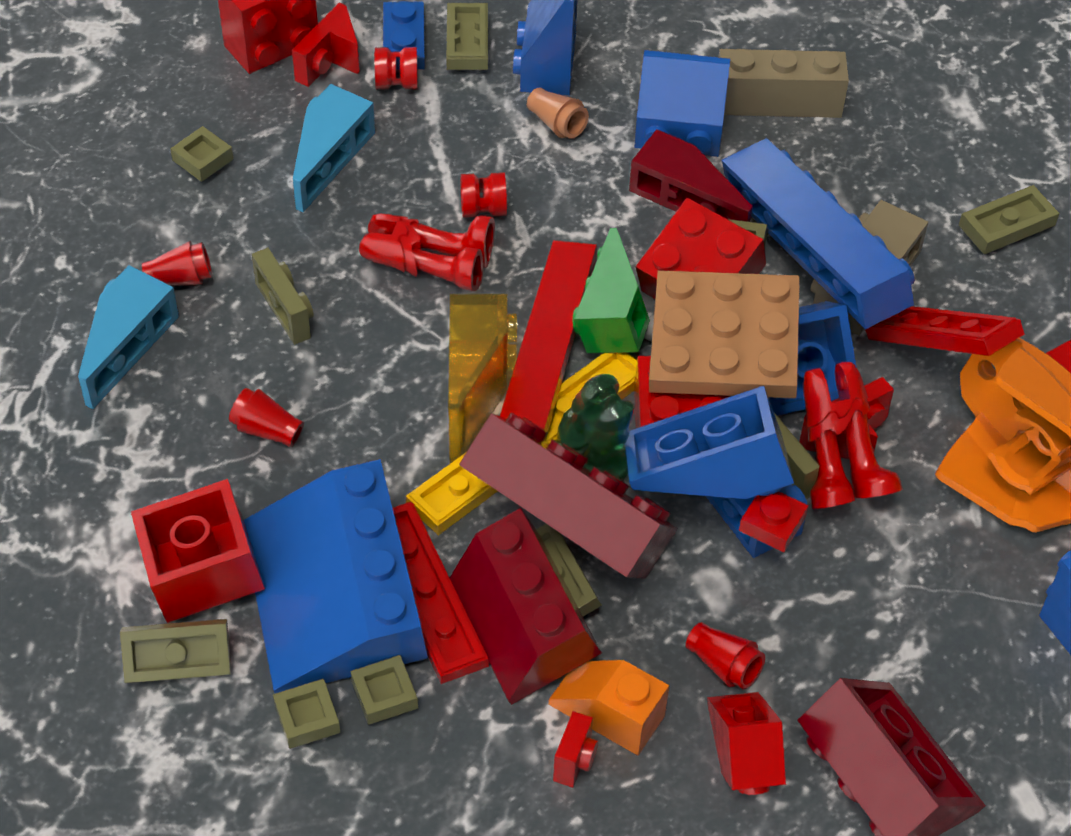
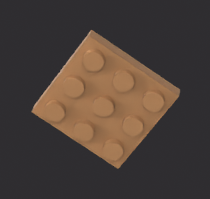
(725, 333)

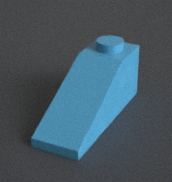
(331, 135)
(126, 323)

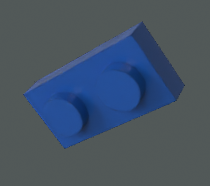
(404, 28)

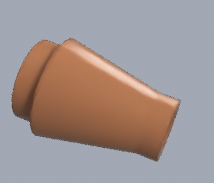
(559, 112)

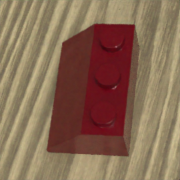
(521, 607)
(888, 760)

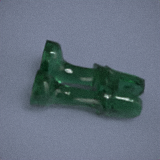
(599, 425)

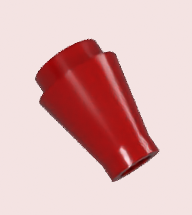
(181, 266)
(263, 417)
(727, 655)

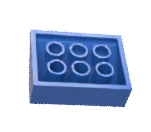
(333, 579)

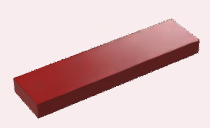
(948, 330)
(444, 622)

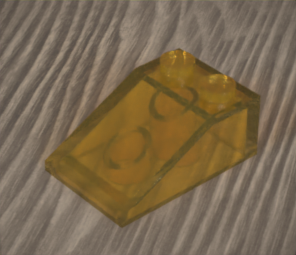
(477, 363)

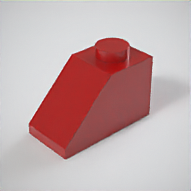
(748, 742)

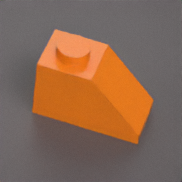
(618, 696)

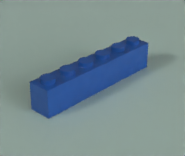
(821, 234)

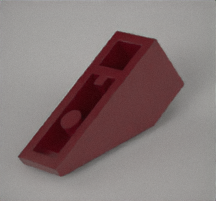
(673, 170)

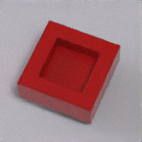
(774, 519)
(575, 750)

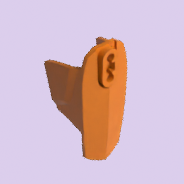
(1019, 445)

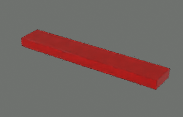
(549, 333)

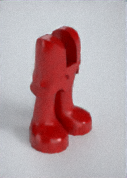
(399, 241)
(830, 419)

